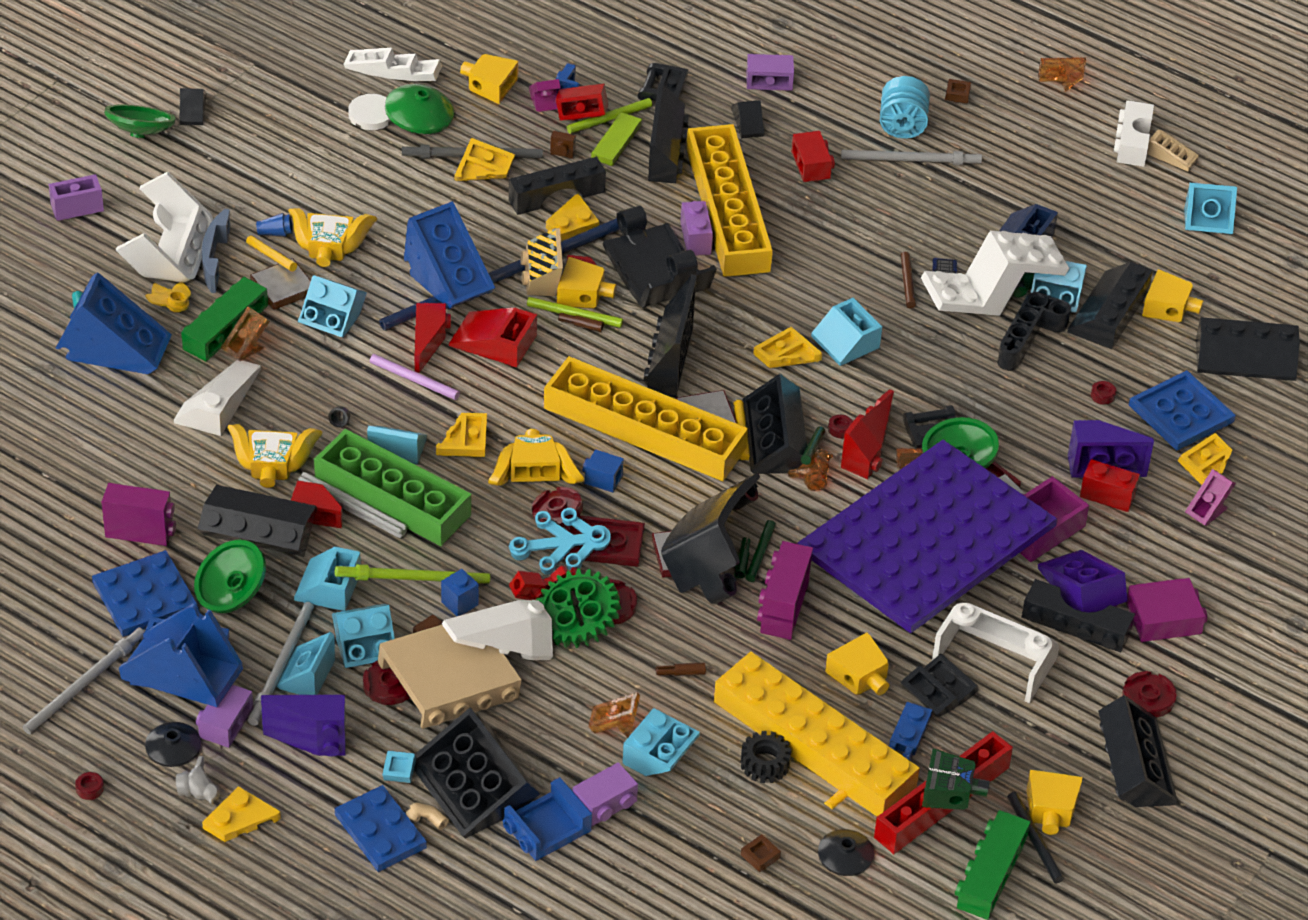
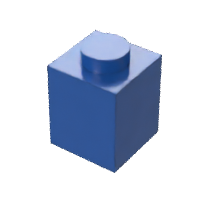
(603, 470)
(459, 592)

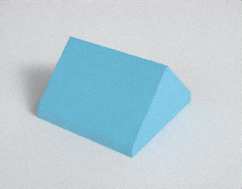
(1210, 208)
(400, 442)
(309, 666)

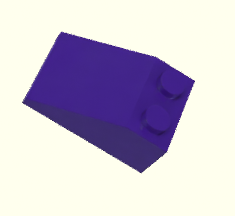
(1108, 445)
(1085, 581)
(306, 722)

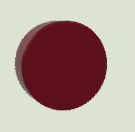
(1103, 392)
(838, 425)
(89, 785)

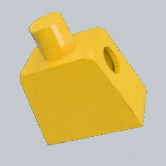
(491, 76)
(583, 285)
(1170, 298)
(859, 666)
(1052, 799)

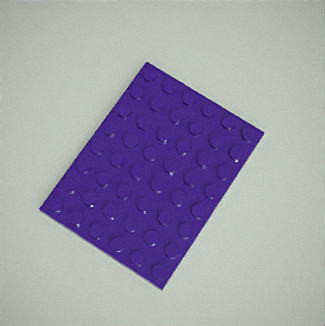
(927, 535)

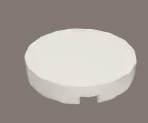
(369, 112)

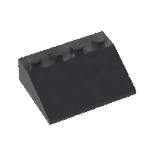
(672, 341)
(472, 775)

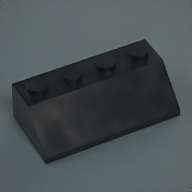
(667, 137)
(1112, 304)
(1247, 348)
(775, 427)
(257, 518)
(1136, 754)

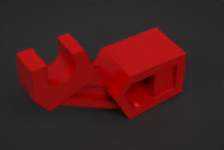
(529, 584)

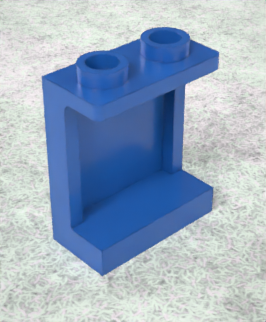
(548, 821)

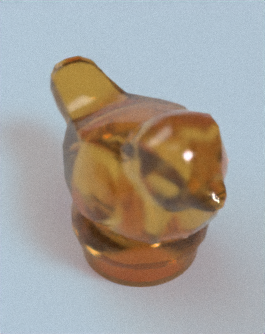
(815, 473)

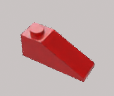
(429, 331)

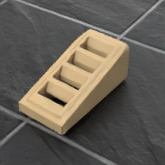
(1165, 149)

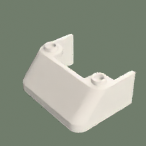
(184, 227)
(1004, 634)

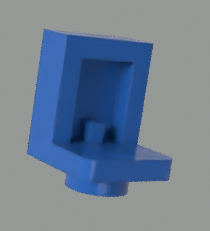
(567, 77)

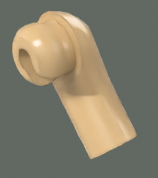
(427, 811)

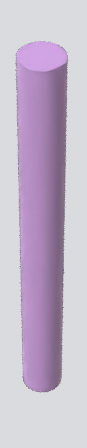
(414, 377)

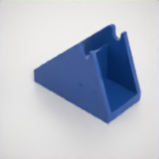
(445, 257)
(113, 331)
(185, 658)

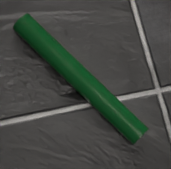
(813, 445)
(760, 551)

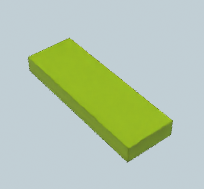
(616, 138)

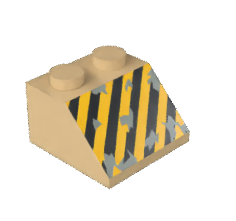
(542, 264)

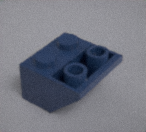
(1032, 220)

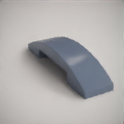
(216, 233)

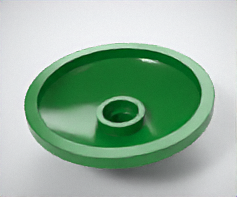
(419, 109)
(139, 119)
(967, 435)
(230, 576)

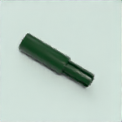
(743, 555)

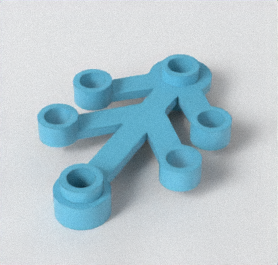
(563, 541)

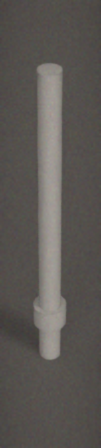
(956, 157)
(121, 649)
(281, 662)

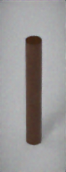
(908, 280)

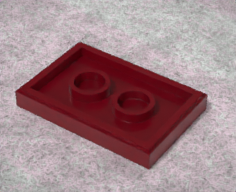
(624, 543)

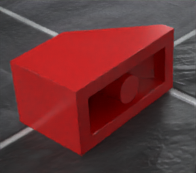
(328, 509)

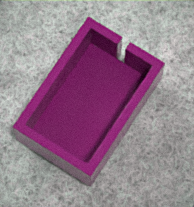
(1062, 504)
(785, 590)

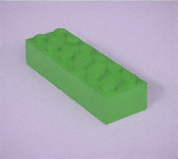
(394, 486)

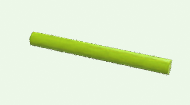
(610, 115)
(560, 308)

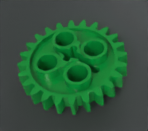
(601, 601)

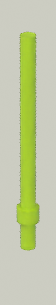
(363, 572)

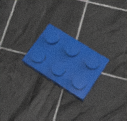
(380, 828)

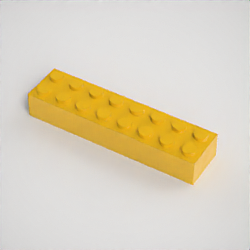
(730, 200)
(645, 418)
(816, 733)

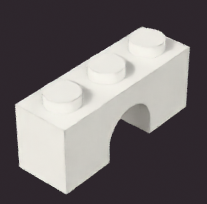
(1133, 133)

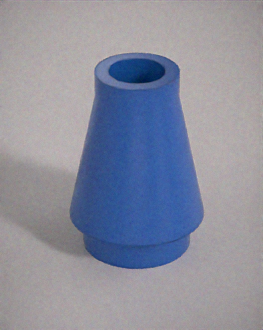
(276, 226)

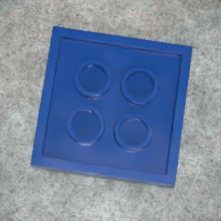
(1182, 410)
(142, 591)

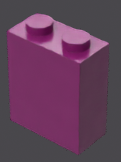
(138, 514)
(1166, 609)

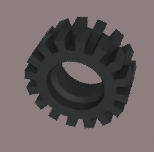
(765, 769)

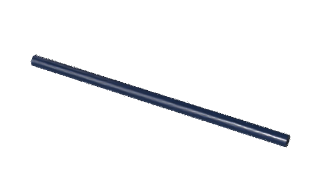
(509, 270)

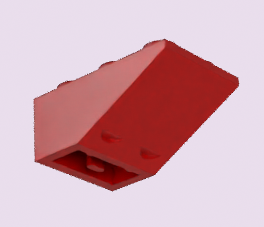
(497, 334)

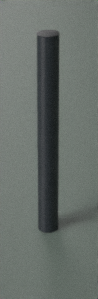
(1036, 839)

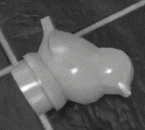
(197, 783)

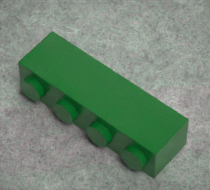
(212, 327)
(992, 865)

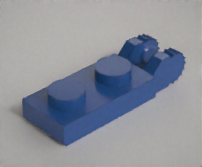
(910, 729)

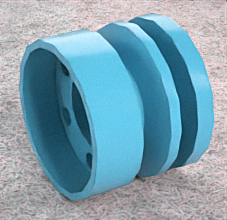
(904, 107)

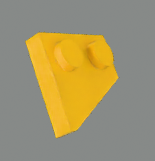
(572, 218)
(787, 349)
(465, 437)

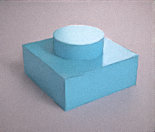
(399, 766)

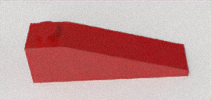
(866, 438)

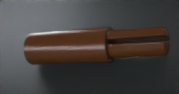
(582, 322)
(682, 669)

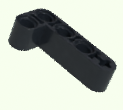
(1035, 313)

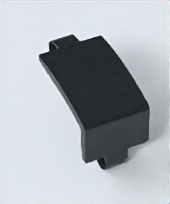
(652, 259)
(701, 546)

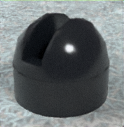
(335, 415)

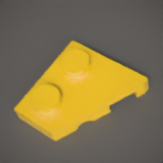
(483, 162)
(1205, 456)
(239, 815)

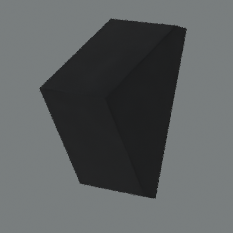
(192, 106)
(749, 118)

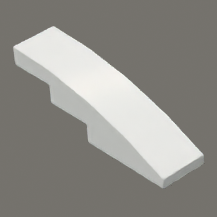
(385, 64)

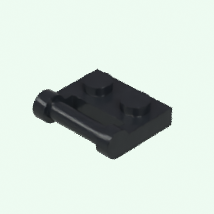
(672, 78)
(918, 433)

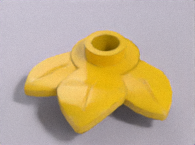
(174, 299)

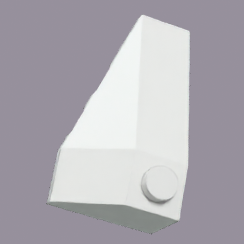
(218, 400)
(513, 626)

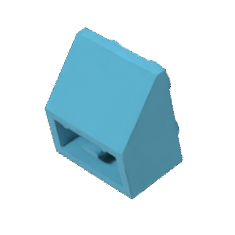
(1062, 287)
(331, 306)
(848, 332)
(322, 586)
(361, 632)
(657, 744)

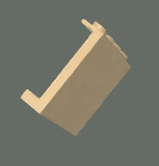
(448, 675)

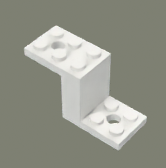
(994, 273)

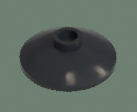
(173, 744)
(843, 860)

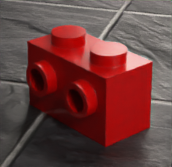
(582, 102)
(812, 156)
(1109, 485)

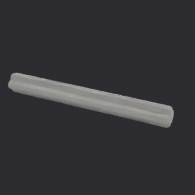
(360, 508)

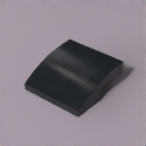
(940, 685)

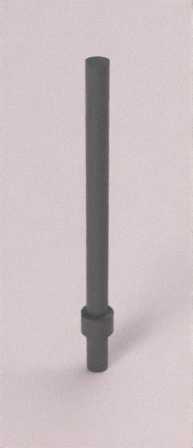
(426, 151)

